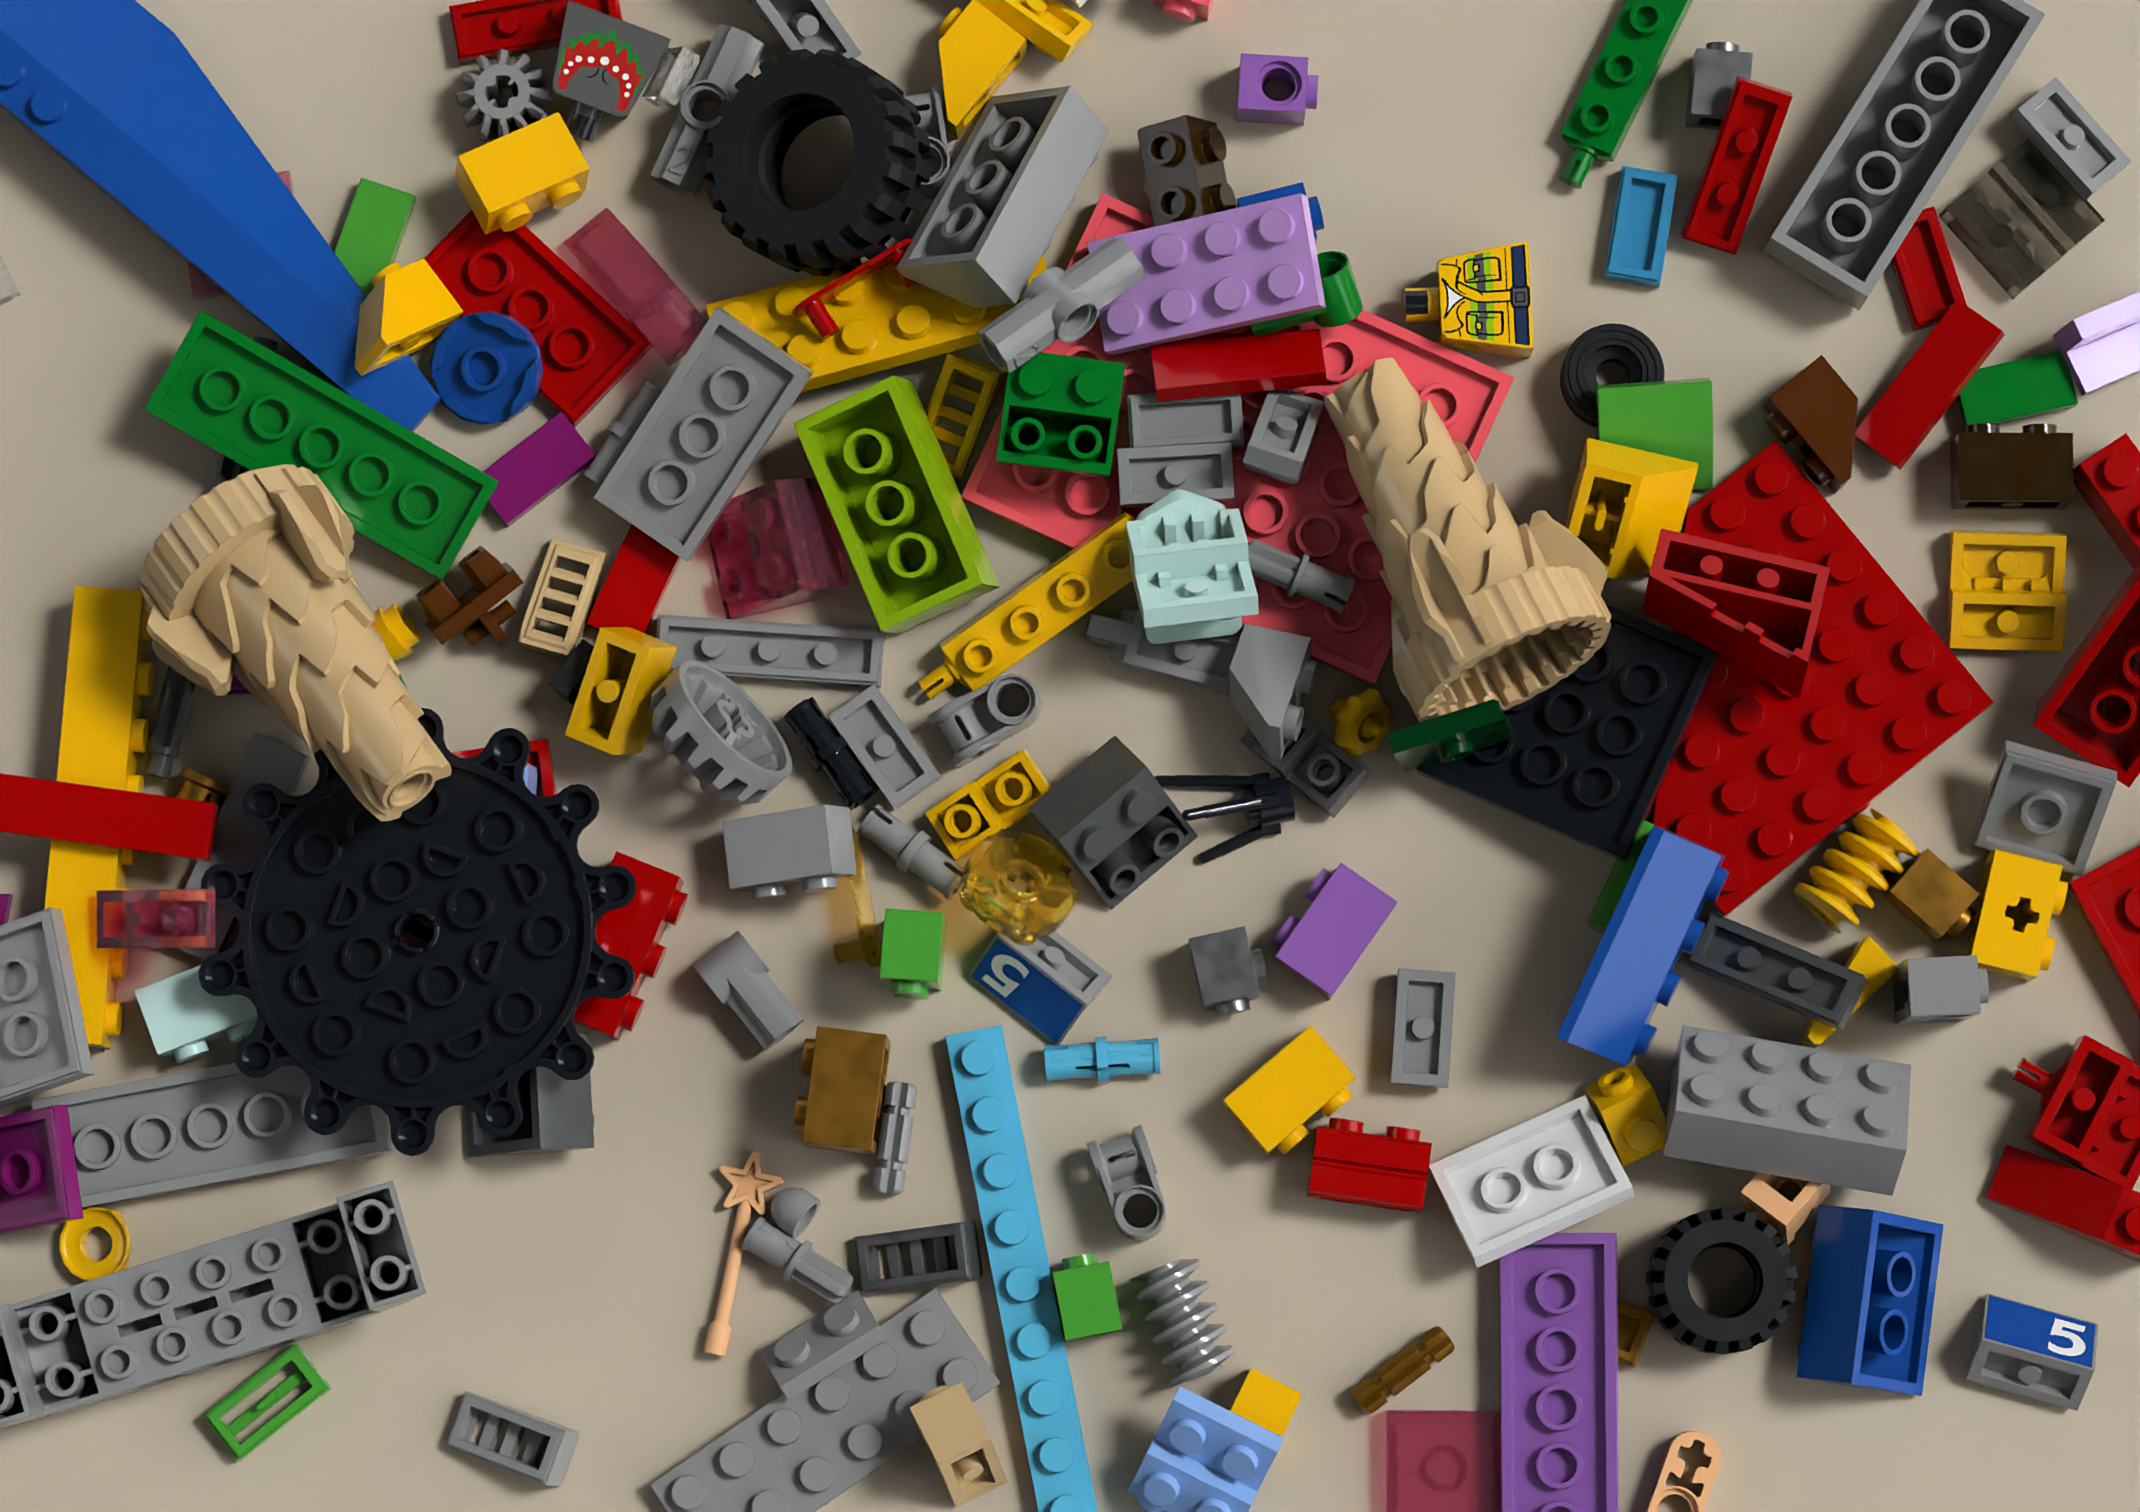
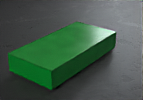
(2017, 390)

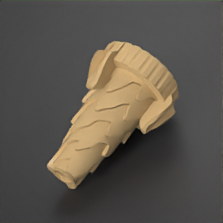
(267, 592)
(1474, 596)

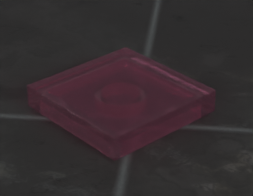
(1443, 1461)

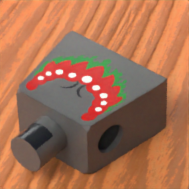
(602, 66)

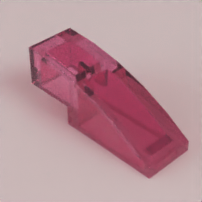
(637, 286)

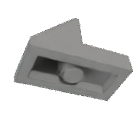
(1283, 435)

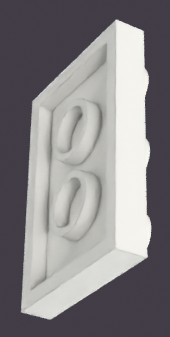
(1531, 1181)

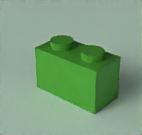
(913, 952)

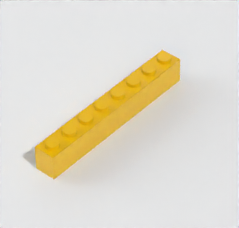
(100, 749)

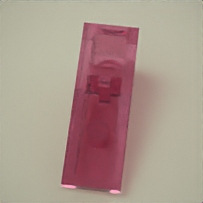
(156, 918)

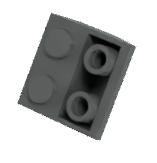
(1113, 821)

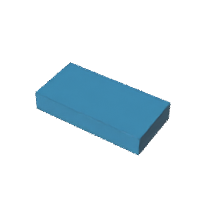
(1640, 227)

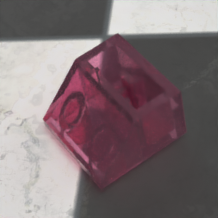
(776, 548)

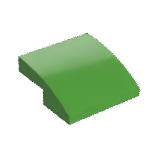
(1662, 419)

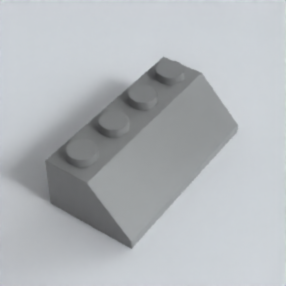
(1005, 197)

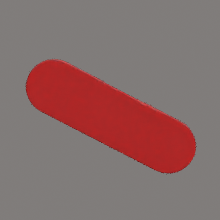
(814, 305)

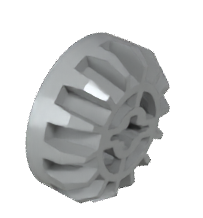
(719, 734)

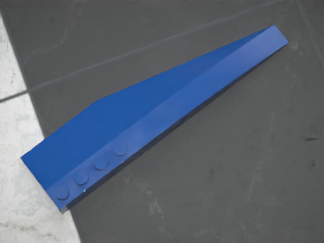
(157, 138)

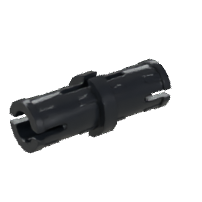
(830, 753)

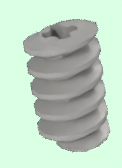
(1183, 1320)

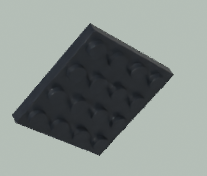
(1596, 741)

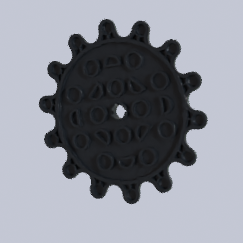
(435, 1022)

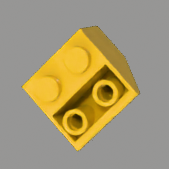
(1625, 501)

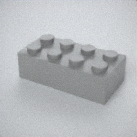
(1788, 1110)

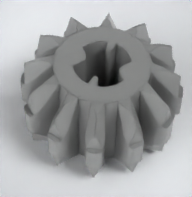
(488, 87)

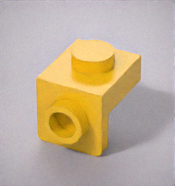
(1629, 1113)

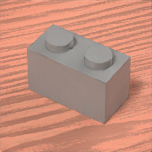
(789, 849)

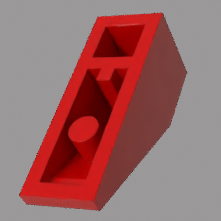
(2068, 1200)

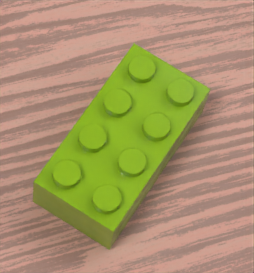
(896, 505)

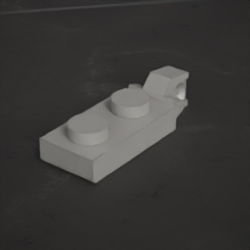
(1192, 661)

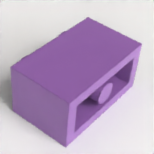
(1333, 929)

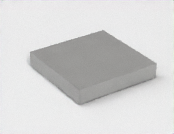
(2044, 807)

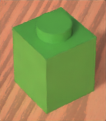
(1086, 1297)

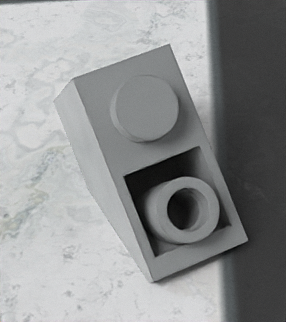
(1268, 684)

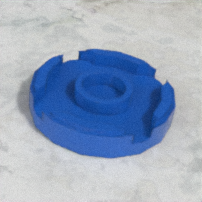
(486, 367)

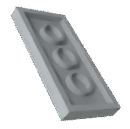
(703, 434)

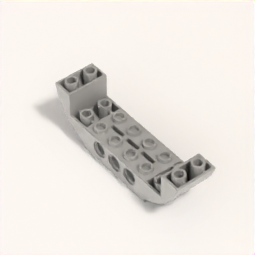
(206, 1306)

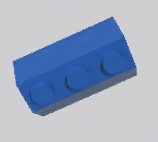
(1869, 1299)

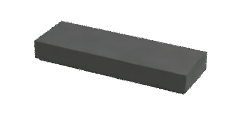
(1777, 971)

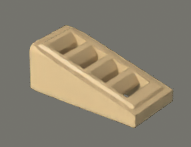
(548, 643)

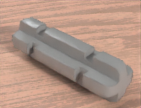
(894, 1138)

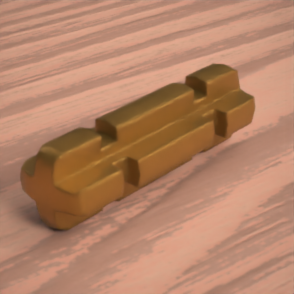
(1403, 1370)

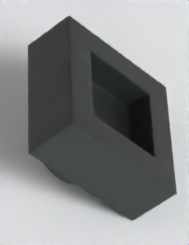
(571, 674)

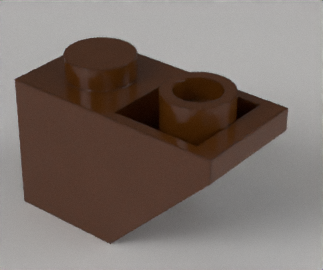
(1820, 419)

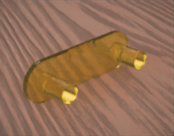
(869, 943)

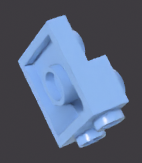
(1204, 1459)

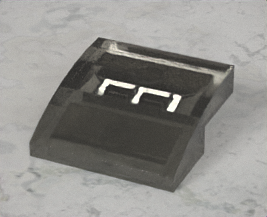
(2021, 218)

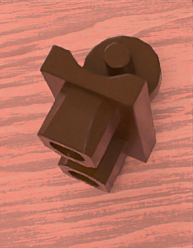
(451, 615)

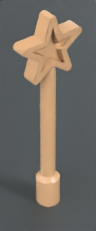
(747, 1192)

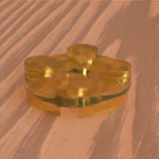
(1001, 906)

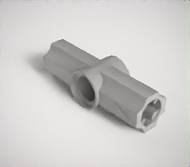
(684, 151)
(1061, 304)

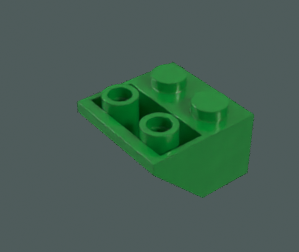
(1062, 414)

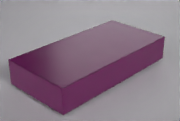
(538, 468)

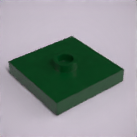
(1450, 735)

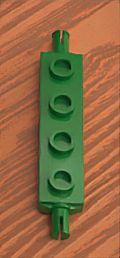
(1619, 83)

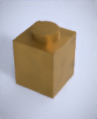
(1933, 897)

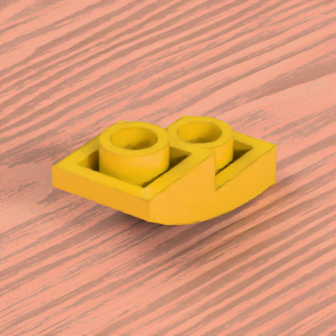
(989, 804)

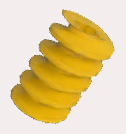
(1855, 870)

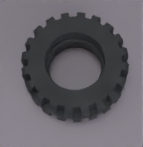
(759, 131)

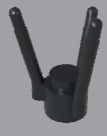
(1266, 802)

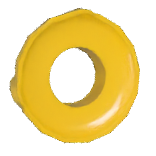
(74, 1238)

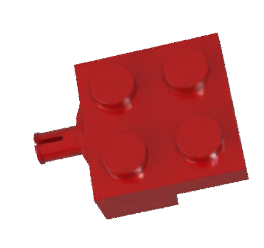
(2089, 1110)

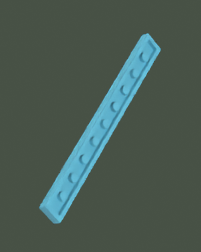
(1021, 1271)

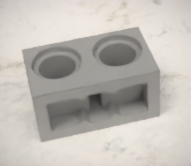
(1939, 989)

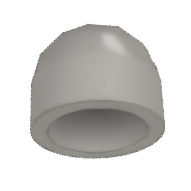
(794, 1210)

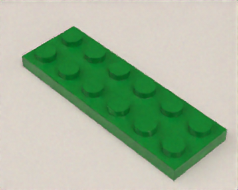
(277, 413)

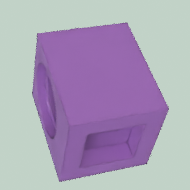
(1257, 107)

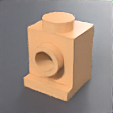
(1764, 1199)

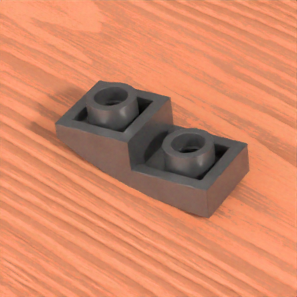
(1315, 768)

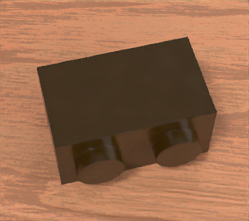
(2012, 468)

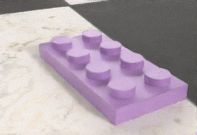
(1216, 274)

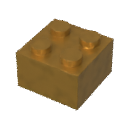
(844, 1090)

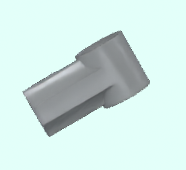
(742, 982)

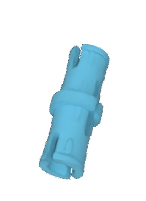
(1102, 1059)

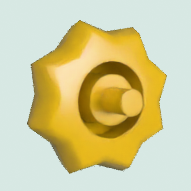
(1360, 721)

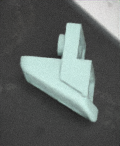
(1190, 568)

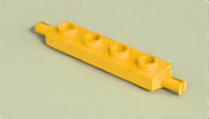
(1035, 611)

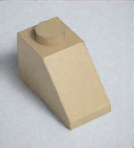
(958, 1443)

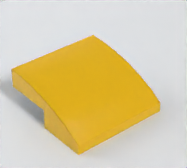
(2006, 590)

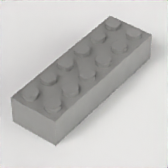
(1900, 141)

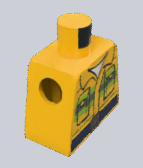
(1479, 302)

